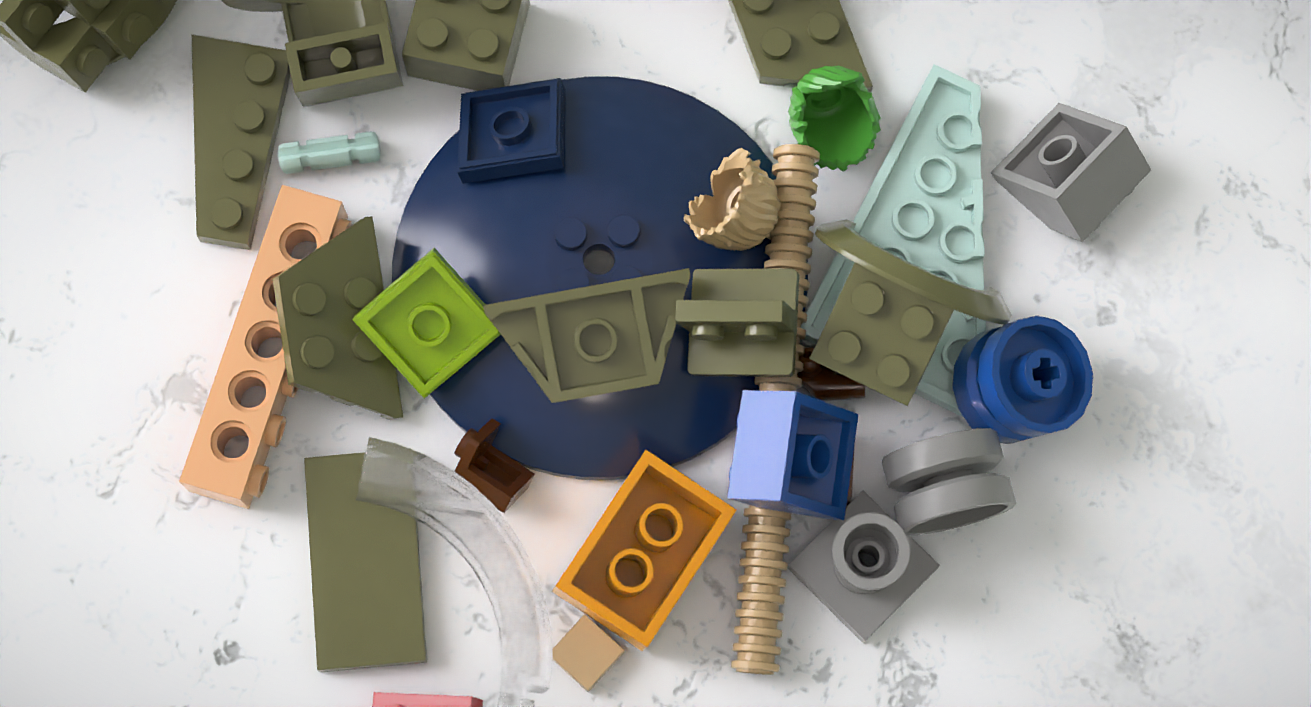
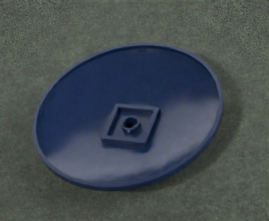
(624, 189)

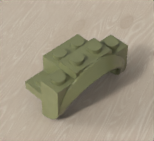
(85, 44)

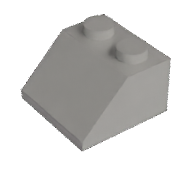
(1073, 170)

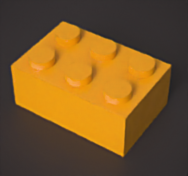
(644, 551)

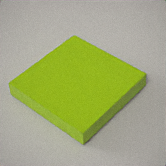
(428, 323)

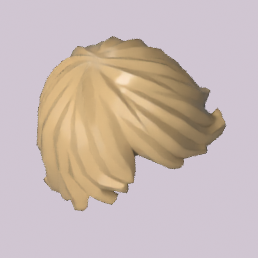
(741, 208)

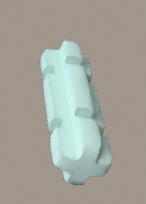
(329, 152)

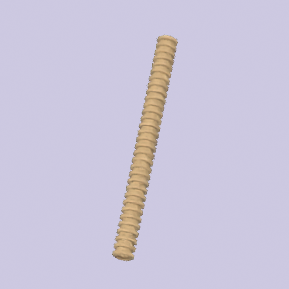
(766, 527)

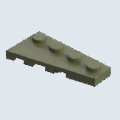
(236, 124)

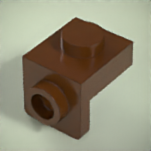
(489, 469)

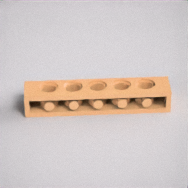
(207, 472)

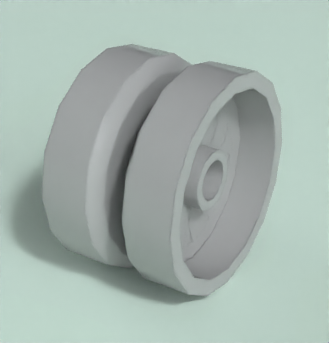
(948, 481)

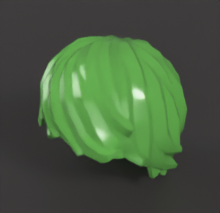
(834, 116)

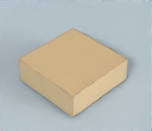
(586, 653)

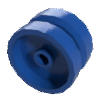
(1023, 379)

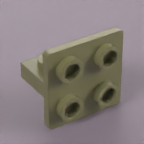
(741, 322)

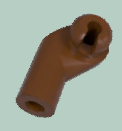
(825, 383)

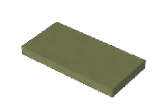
(361, 573)

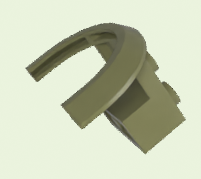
(335, 46)
(891, 315)

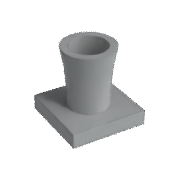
(857, 593)

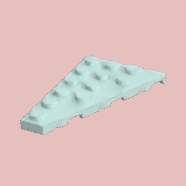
(927, 213)

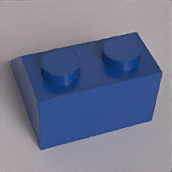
(792, 454)

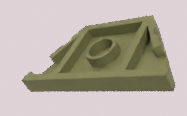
(795, 37)
(317, 328)
(594, 335)

